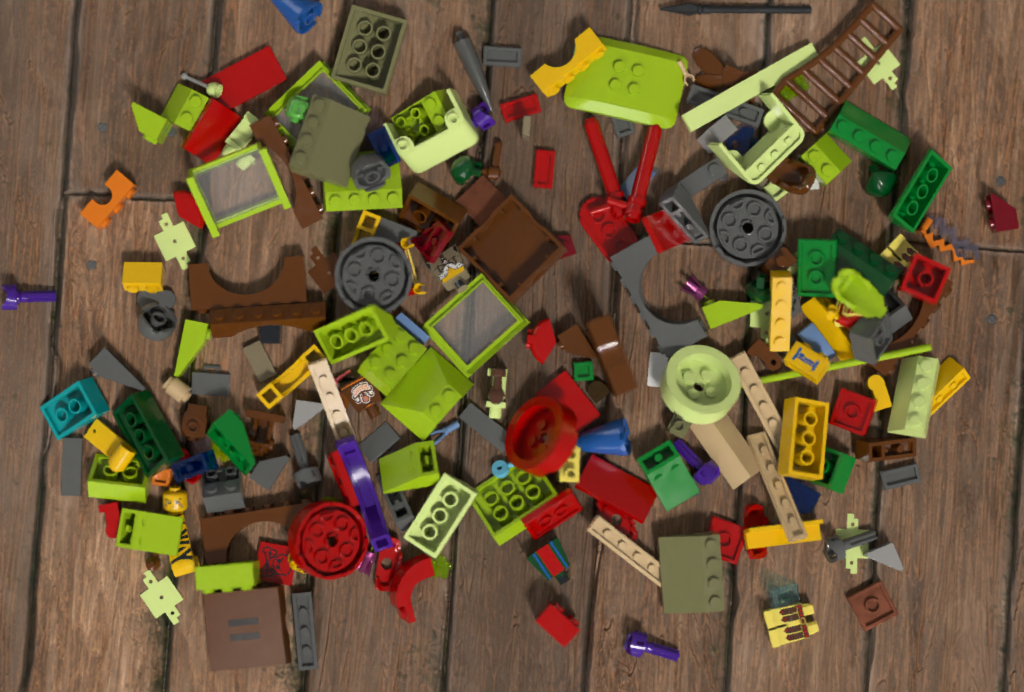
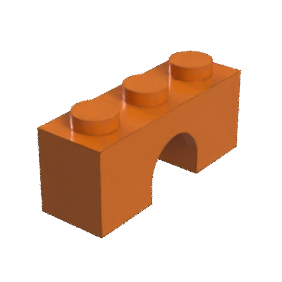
(121, 189)

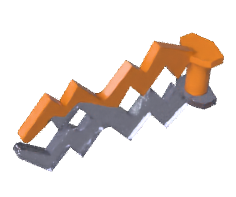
(954, 243)

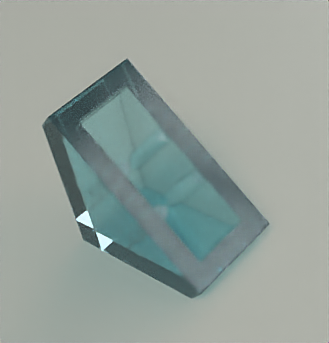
(783, 595)

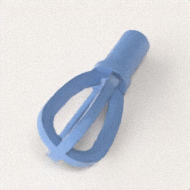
(445, 430)

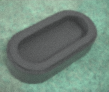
(163, 298)

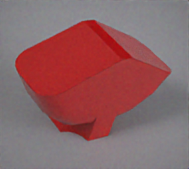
(188, 208)
(541, 340)

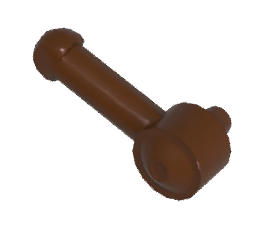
(493, 171)
(153, 563)

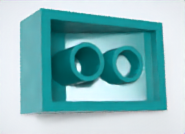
(74, 408)

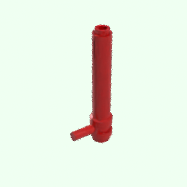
(605, 169)
(636, 201)

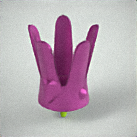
(695, 289)
(367, 562)

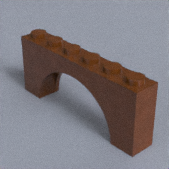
(287, 289)
(220, 530)

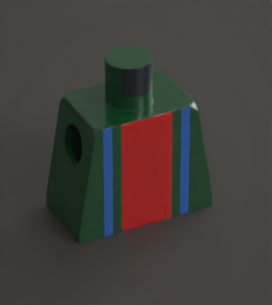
(551, 561)

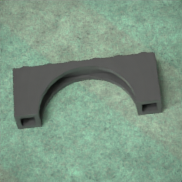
(669, 333)

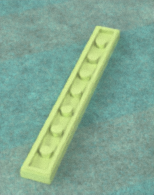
(747, 89)

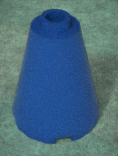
(299, 13)
(607, 439)

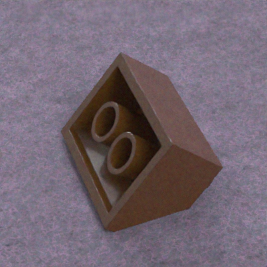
(427, 207)

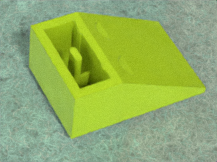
(424, 117)
(410, 468)
(149, 531)

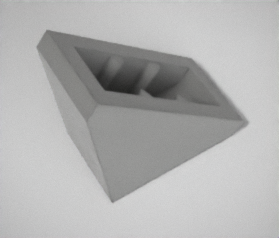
(717, 133)
(304, 412)
(886, 555)

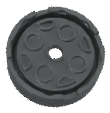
(744, 248)
(373, 255)

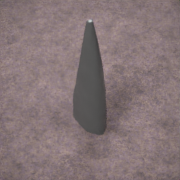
(473, 67)

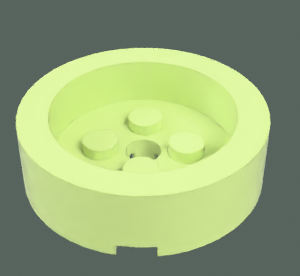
(709, 370)

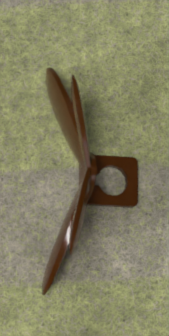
(716, 73)

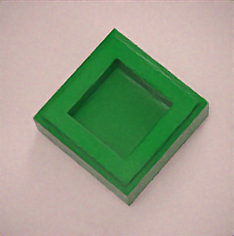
(583, 371)

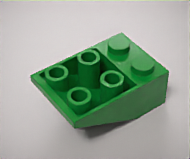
(667, 475)

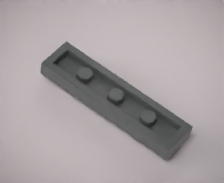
(742, 113)
(305, 630)

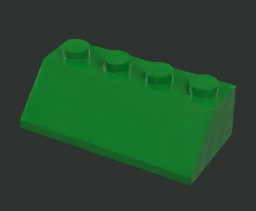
(869, 136)
(920, 192)

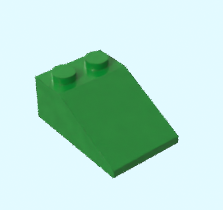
(231, 438)

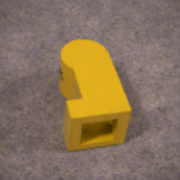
(878, 390)

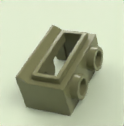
(677, 426)

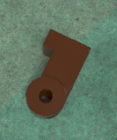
(770, 359)

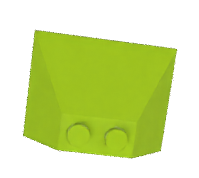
(426, 394)

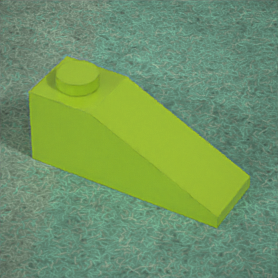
(725, 311)
(193, 341)

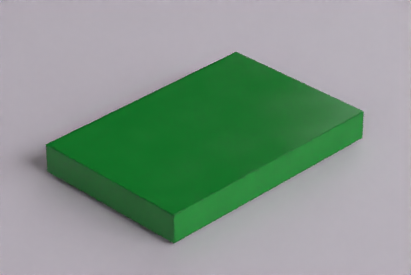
(816, 266)

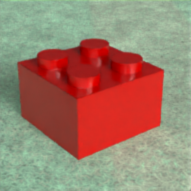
(923, 279)
(558, 624)

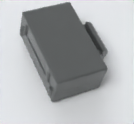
(211, 382)
(379, 442)

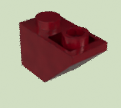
(1002, 215)

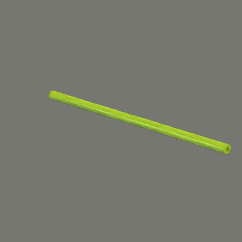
(850, 362)

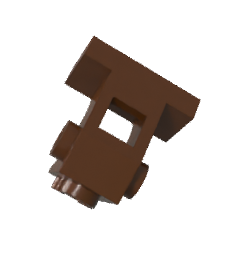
(267, 420)

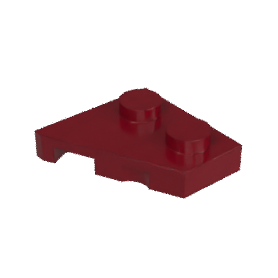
(433, 240)

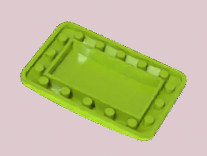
(630, 85)

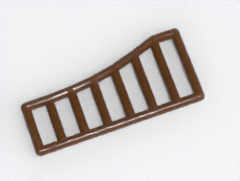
(820, 58)

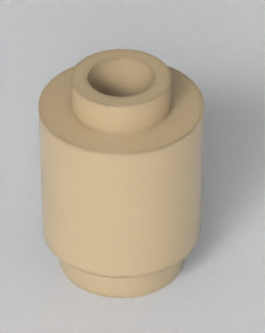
(177, 389)

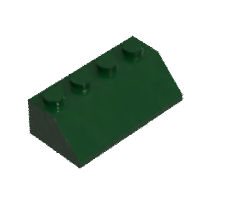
(873, 267)
(148, 433)

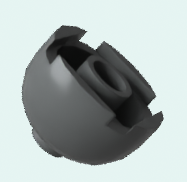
(370, 172)
(156, 322)

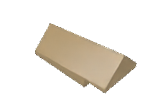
(727, 450)

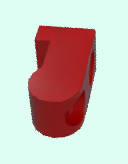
(112, 515)

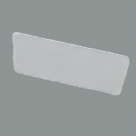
(657, 364)

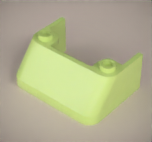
(781, 139)
(443, 146)

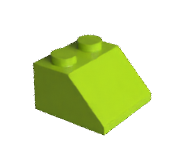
(184, 107)
(151, 124)
(826, 159)

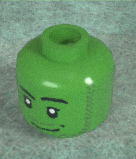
(297, 108)

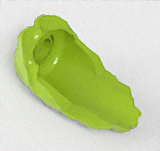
(858, 294)

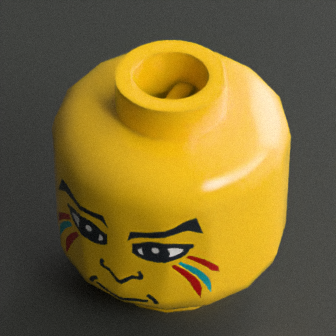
(175, 500)

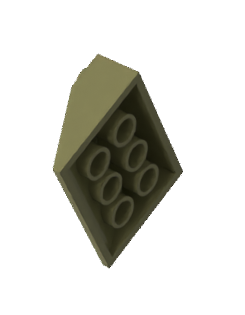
(369, 50)
(329, 142)
(691, 573)

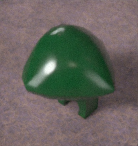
(463, 168)
(880, 182)
(758, 289)

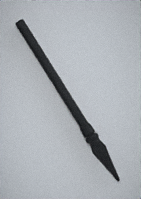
(691, 9)

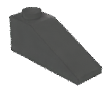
(703, 177)
(682, 210)
(112, 368)
(399, 507)

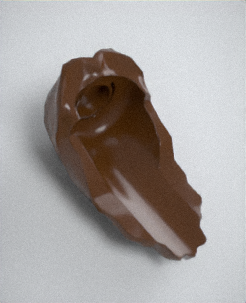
(793, 176)

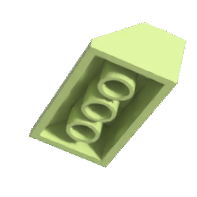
(914, 396)
(441, 515)

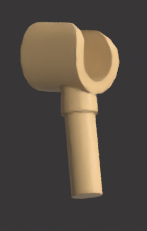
(685, 73)

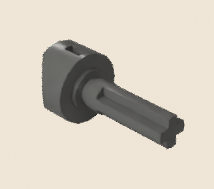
(306, 473)
(838, 547)

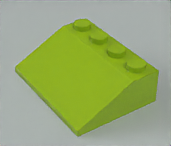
(350, 198)
(508, 500)

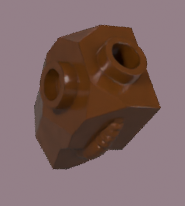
(195, 422)

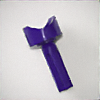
(481, 116)
(14, 296)
(706, 473)
(640, 644)

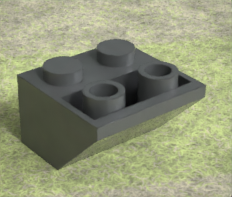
(223, 489)

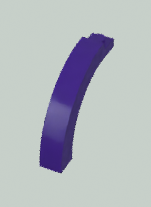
(365, 492)

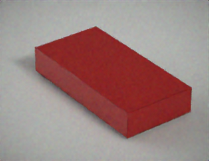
(520, 107)
(544, 169)

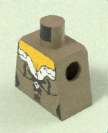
(450, 270)

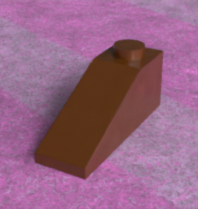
(884, 448)

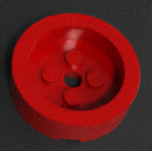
(526, 432)
(309, 540)

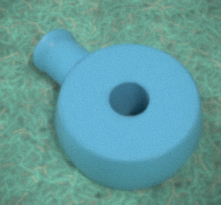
(504, 466)

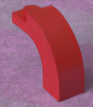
(405, 580)

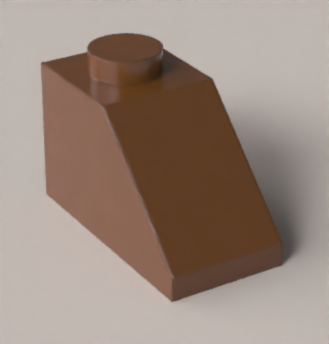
(575, 343)

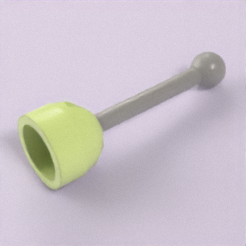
(213, 89)

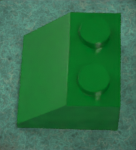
(836, 470)

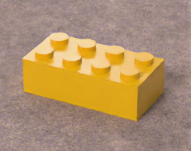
(803, 439)

